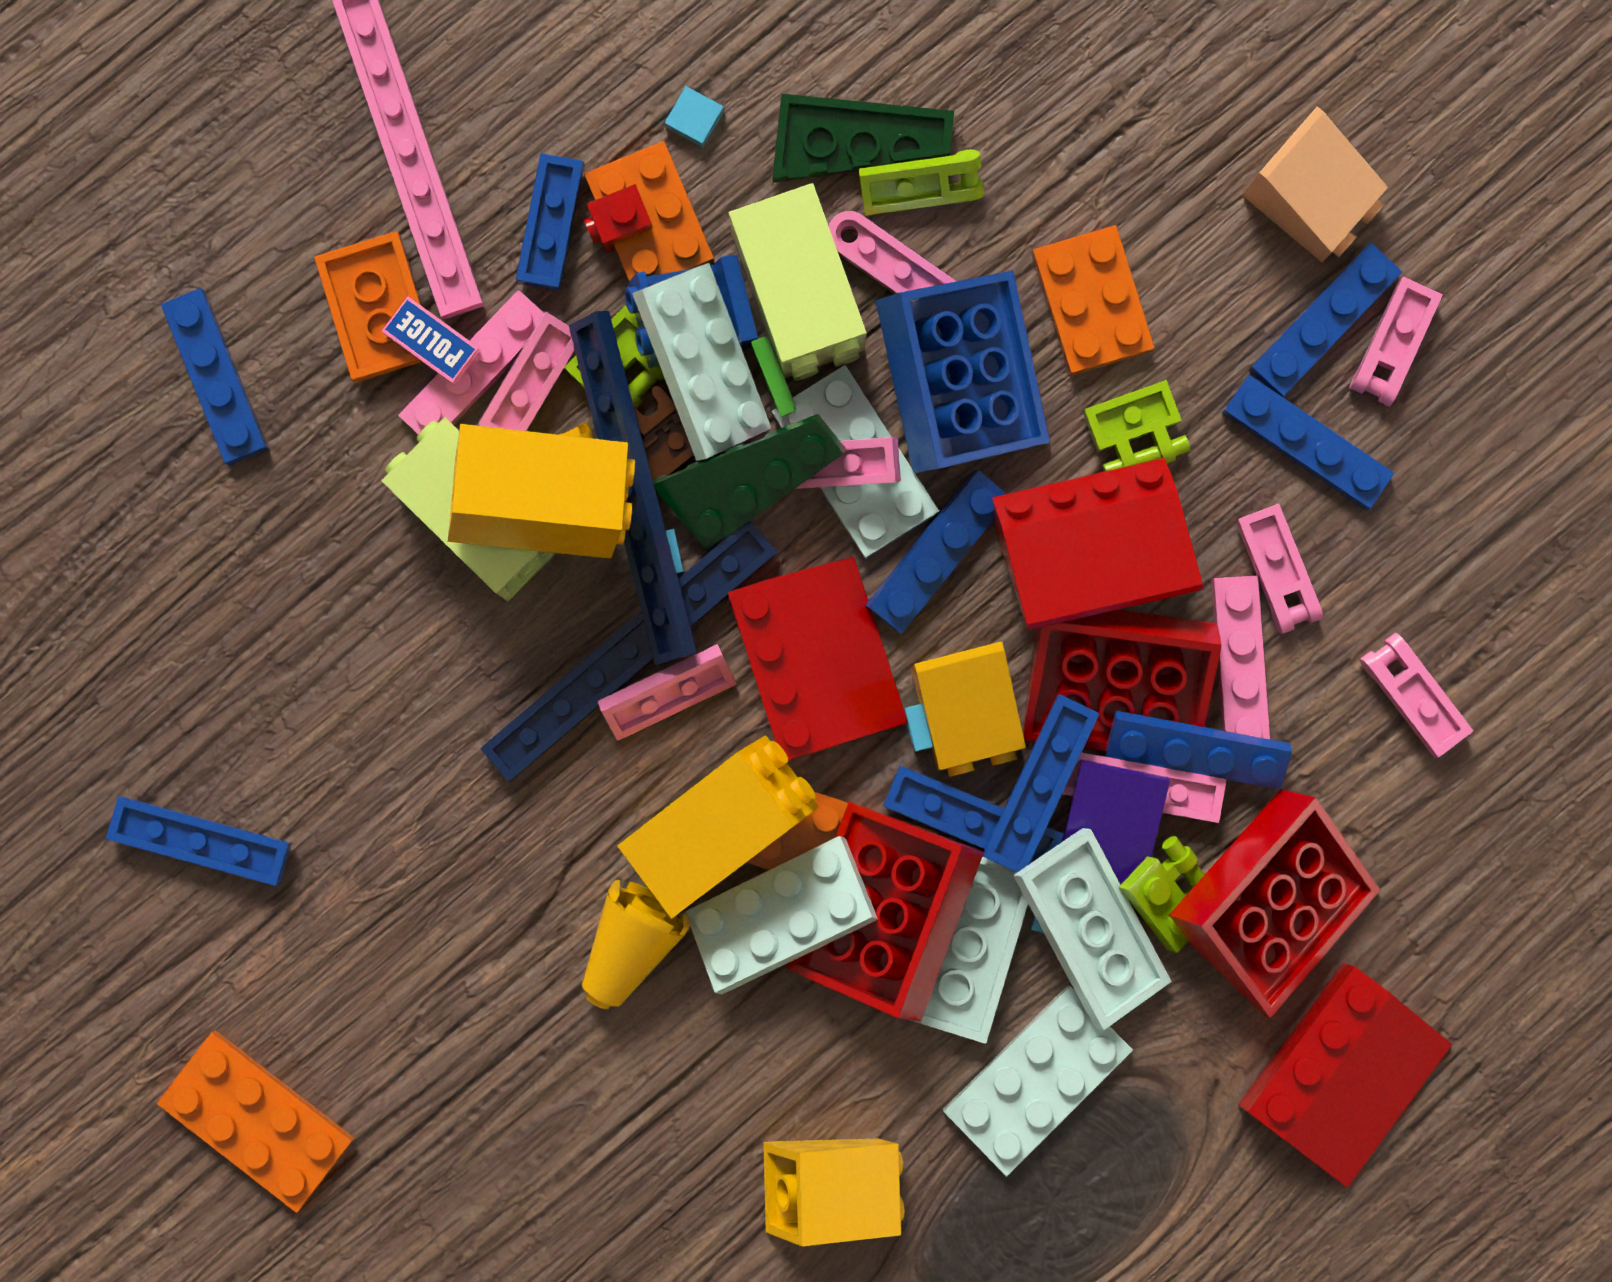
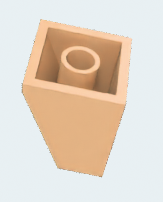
(1318, 188)

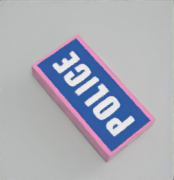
(431, 340)

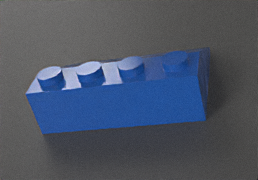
(962, 371)

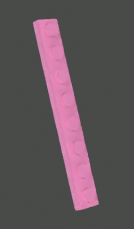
(409, 156)

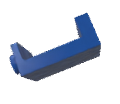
(733, 291)

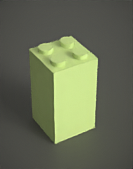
(798, 282)
(425, 486)

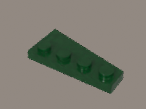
(844, 135)
(737, 486)

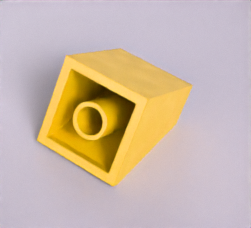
(969, 708)
(832, 1190)

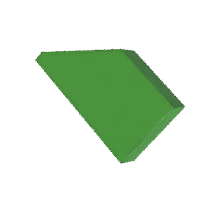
(773, 376)

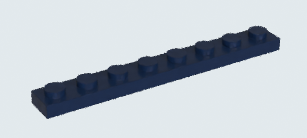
(646, 538)
(622, 656)

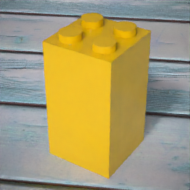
(540, 491)
(719, 825)

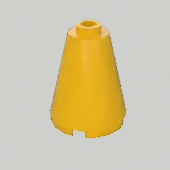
(629, 943)

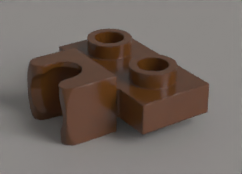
(664, 437)

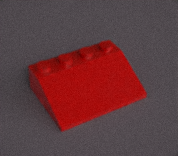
(1096, 543)
(817, 658)
(1123, 665)
(918, 896)
(1276, 900)
(1345, 1073)

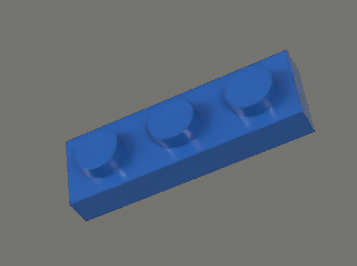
(550, 222)

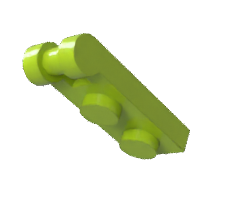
(921, 183)

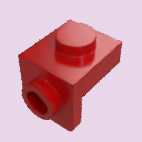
(617, 217)

